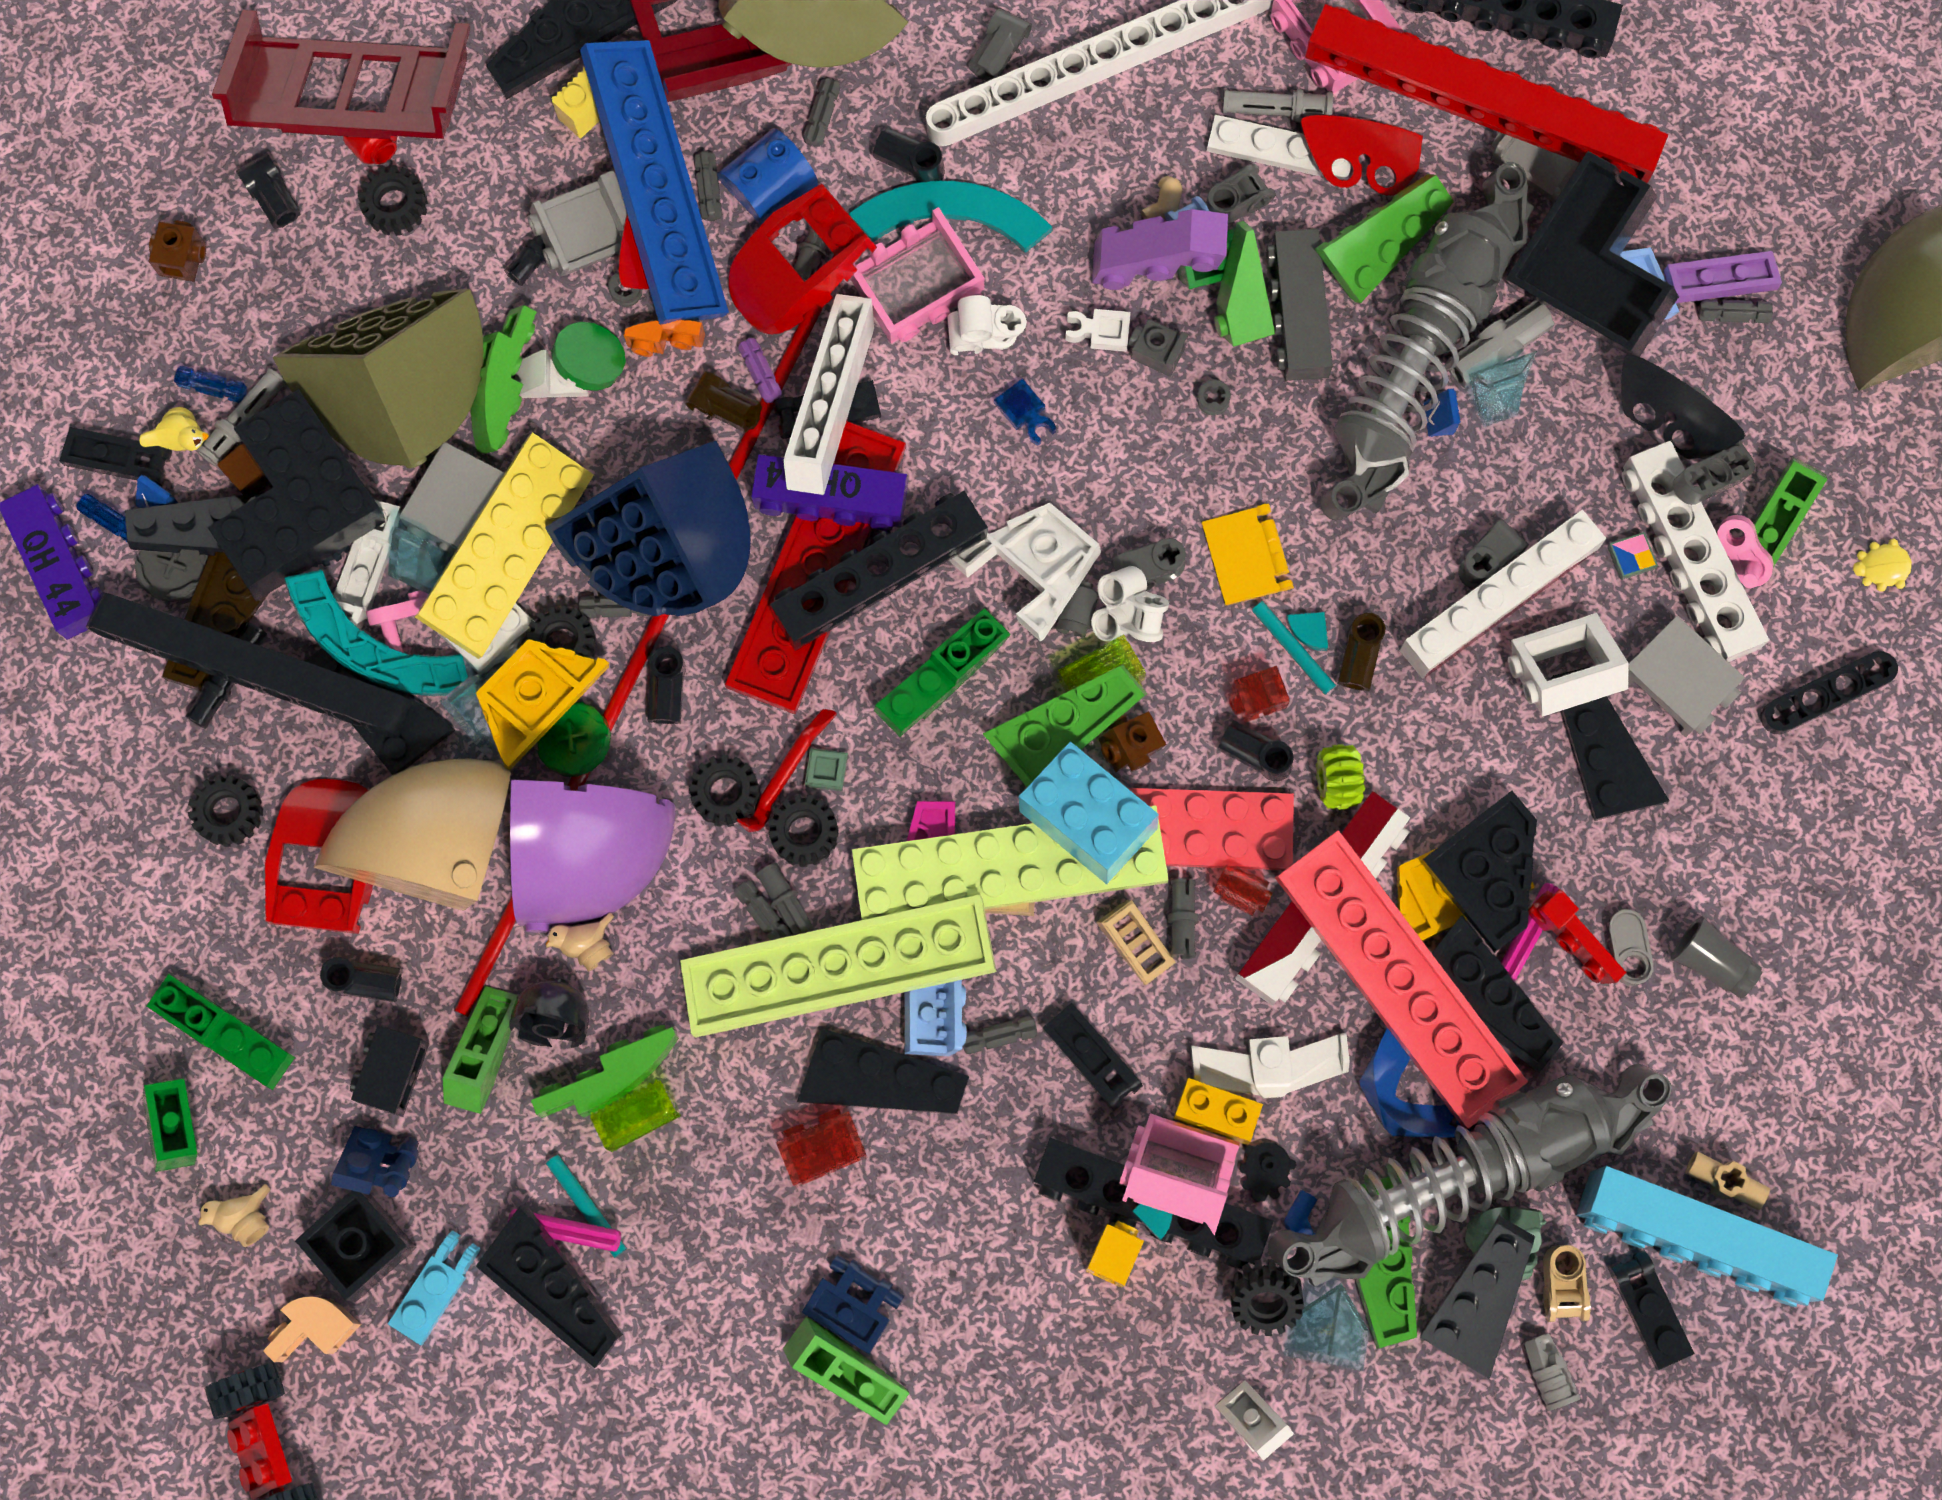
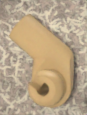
(1168, 199)

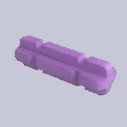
(760, 370)

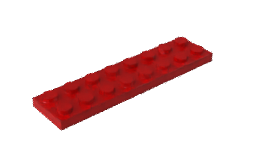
(766, 661)

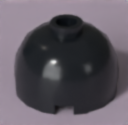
(544, 1010)

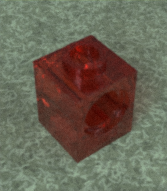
(1258, 694)

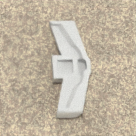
(1271, 1066)

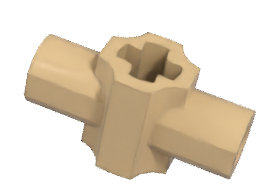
(1710, 1171)

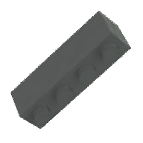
(1301, 305)

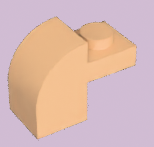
(312, 1317)

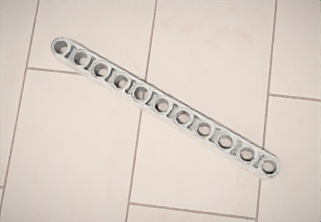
(1085, 57)

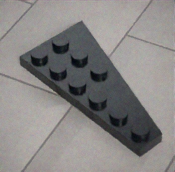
(556, 39)

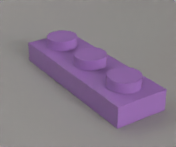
(1724, 276)

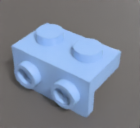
(935, 1020)

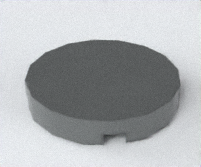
(170, 574)

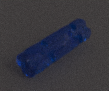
(210, 384)
(103, 515)

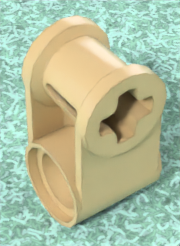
(1565, 1287)

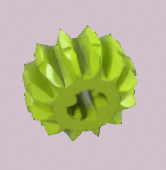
(1340, 776)

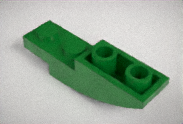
(943, 673)
(220, 1031)

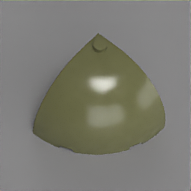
(814, 30)
(1898, 304)
(393, 376)

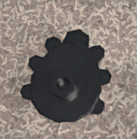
(1266, 1170)

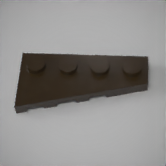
(218, 604)

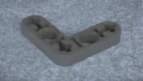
(1719, 465)

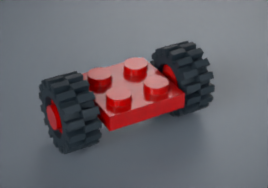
(254, 1432)

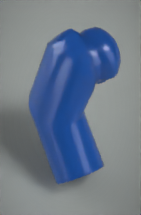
(1297, 1217)

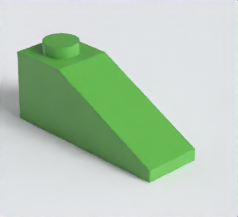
(1242, 294)
(1788, 505)
(479, 1052)
(844, 1371)

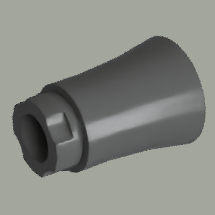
(1716, 958)

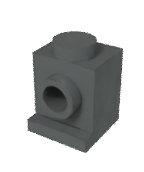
(1162, 357)

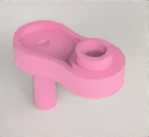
(1746, 553)
(387, 615)

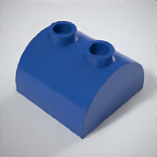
(768, 175)

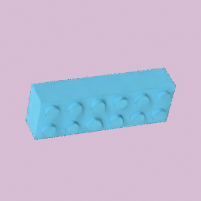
(1707, 1236)

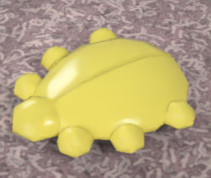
(1884, 565)

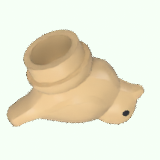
(582, 942)
(237, 1217)

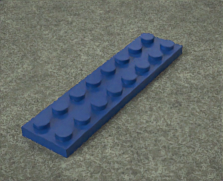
(654, 181)

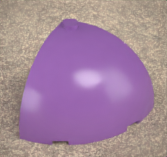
(582, 850)

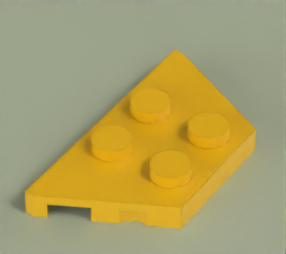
(533, 694)
(1424, 901)

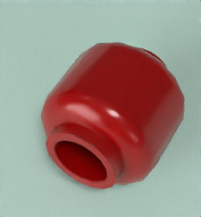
(372, 149)

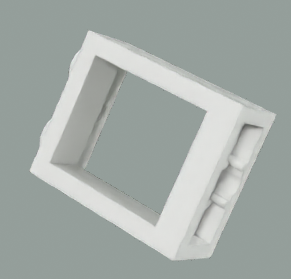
(1551, 696)

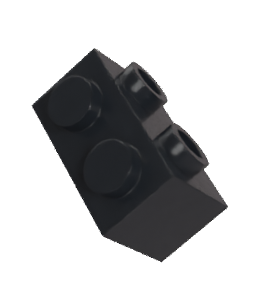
(388, 1070)

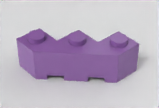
(1159, 248)

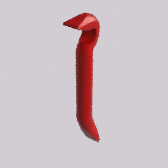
(785, 771)

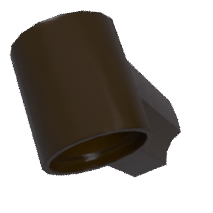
(719, 401)
(1361, 655)

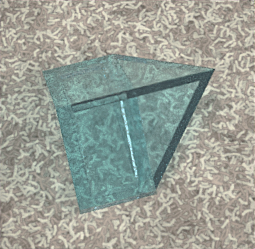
(1500, 389)
(415, 561)
(466, 711)
(1330, 1332)

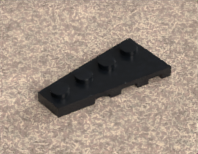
(180, 524)

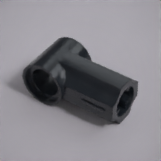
(909, 155)
(267, 186)
(665, 690)
(1253, 749)
(364, 981)

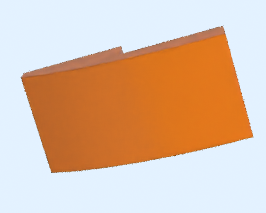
(652, 336)

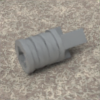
(1551, 1373)

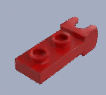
(1557, 914)

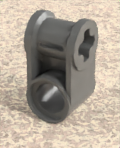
(1242, 192)
(1493, 551)
(1151, 563)

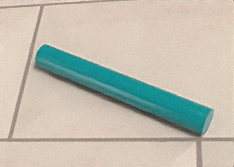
(1293, 647)
(580, 1197)

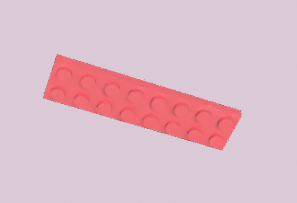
(1401, 979)

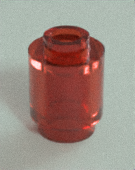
(1243, 890)

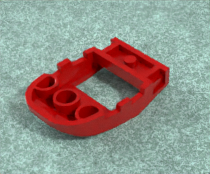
(766, 284)
(306, 820)

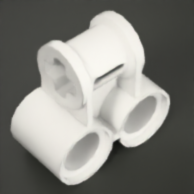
(983, 325)
(1128, 607)

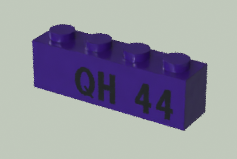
(849, 497)
(52, 559)

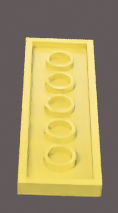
(503, 546)

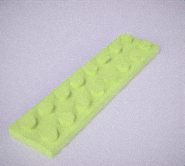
(999, 864)
(837, 966)

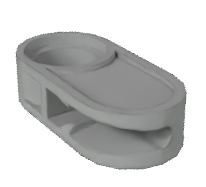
(1630, 939)

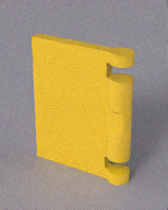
(1246, 555)

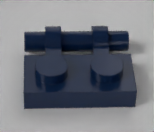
(363, 1160)
(847, 1315)

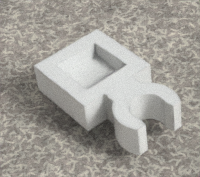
(1107, 329)

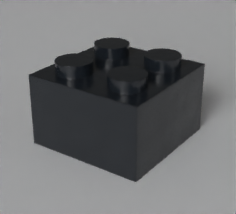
(355, 1245)

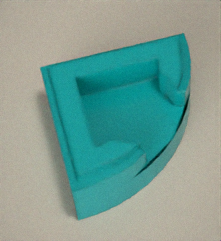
(1309, 629)
(1154, 1219)

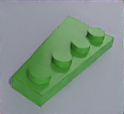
(1076, 716)
(1389, 1291)

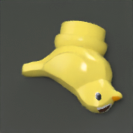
(175, 432)

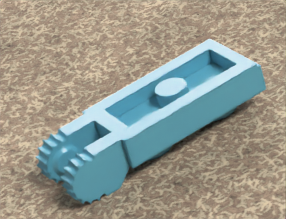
(432, 1291)

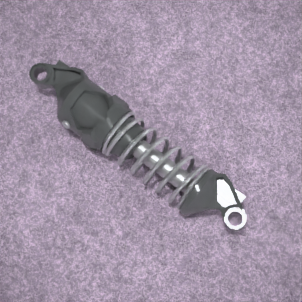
(1443, 301)
(1516, 1146)

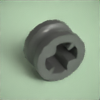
(622, 300)
(1214, 408)

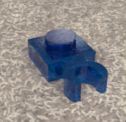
(1022, 407)

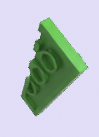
(1376, 244)

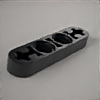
(1828, 692)

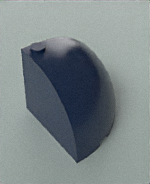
(663, 535)

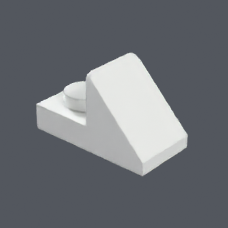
(542, 379)
(1254, 1420)

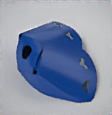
(1395, 1115)

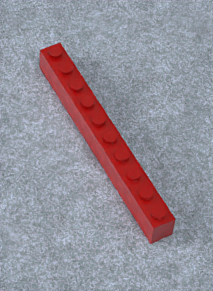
(1482, 93)

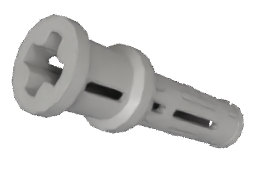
(1295, 105)
(271, 384)

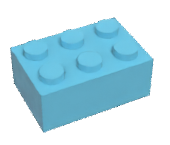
(1088, 812)

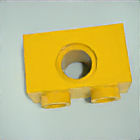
(1218, 1111)
(1115, 1253)

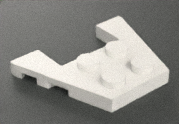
(1047, 553)

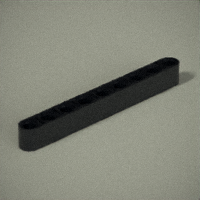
(249, 665)

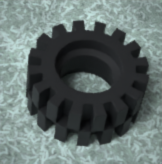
(386, 182)
(567, 620)
(708, 775)
(207, 798)
(796, 809)
(1266, 1315)

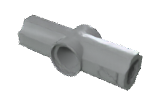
(1502, 341)

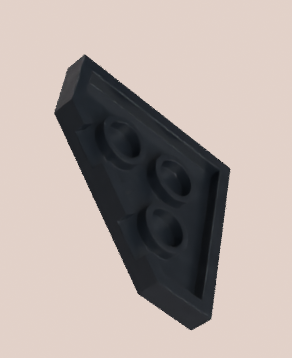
(1490, 870)

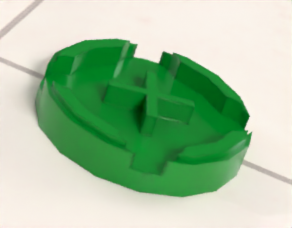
(588, 356)
(575, 742)

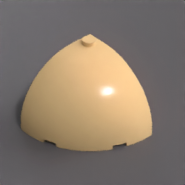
(423, 831)

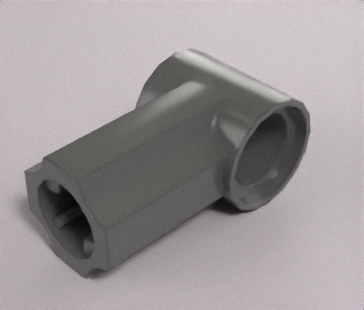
(1001, 41)

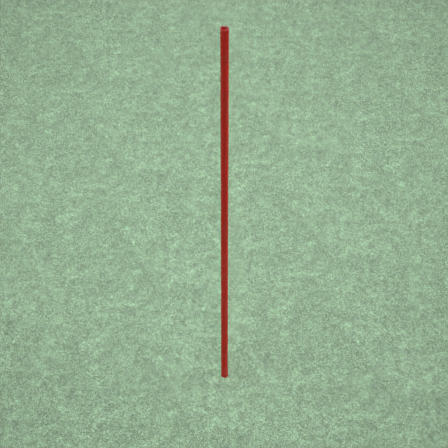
(639, 658)

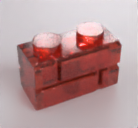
(821, 1148)

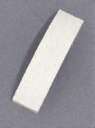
(366, 567)

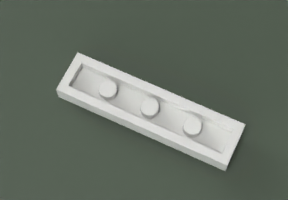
(1268, 146)

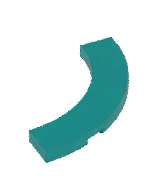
(955, 201)
(362, 652)

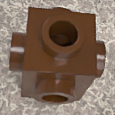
(176, 250)
(1131, 742)

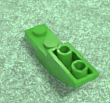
(497, 392)
(624, 1069)

